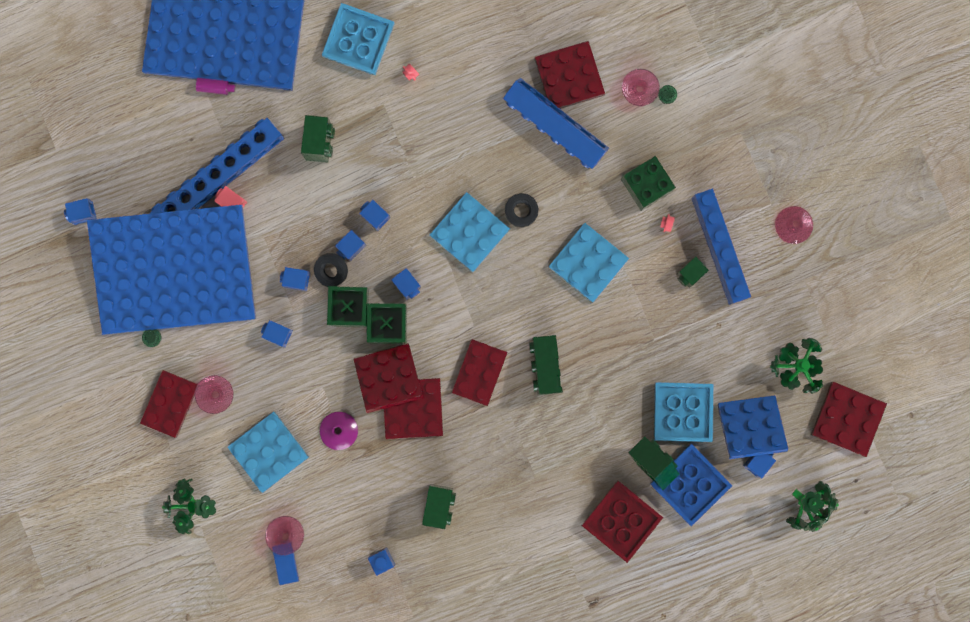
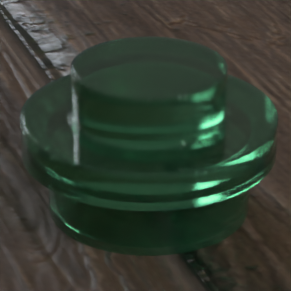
(667, 94)
(151, 338)

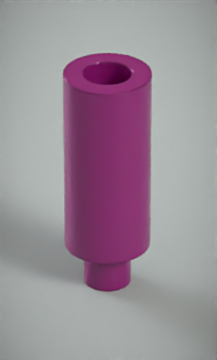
(214, 86)

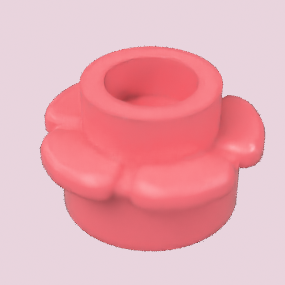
(410, 72)
(667, 223)

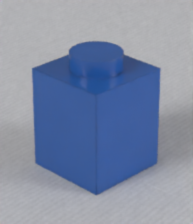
(79, 211)
(374, 214)
(350, 246)
(295, 279)
(406, 284)
(276, 333)
(759, 464)
(381, 561)

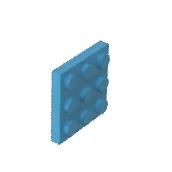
(358, 39)
(469, 232)
(588, 262)
(683, 412)
(268, 452)

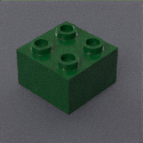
(317, 139)
(648, 183)
(347, 306)
(386, 323)
(654, 462)
(438, 506)

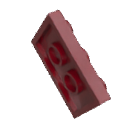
(479, 372)
(169, 404)

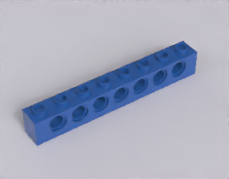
(227, 174)

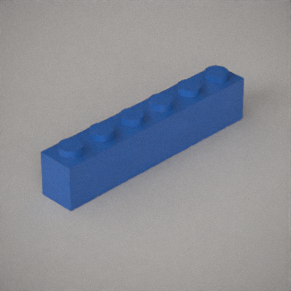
(555, 123)
(721, 246)

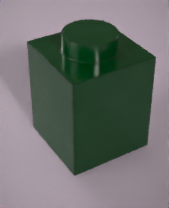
(692, 272)

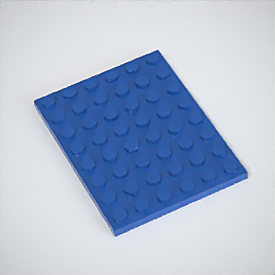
(225, 40)
(171, 269)

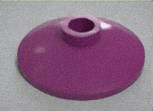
(348, 426)

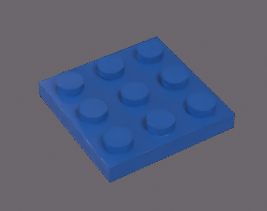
(752, 427)
(695, 488)

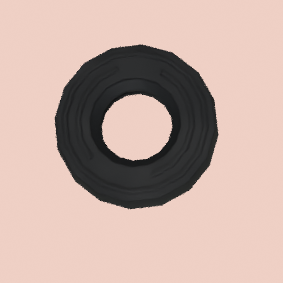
(521, 221)
(338, 262)

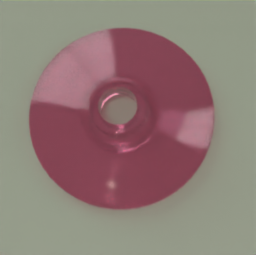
(644, 79)
(785, 228)
(204, 393)
(279, 527)

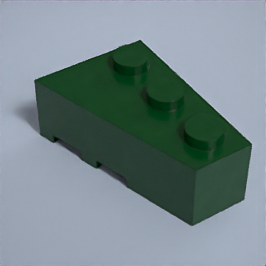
(545, 365)

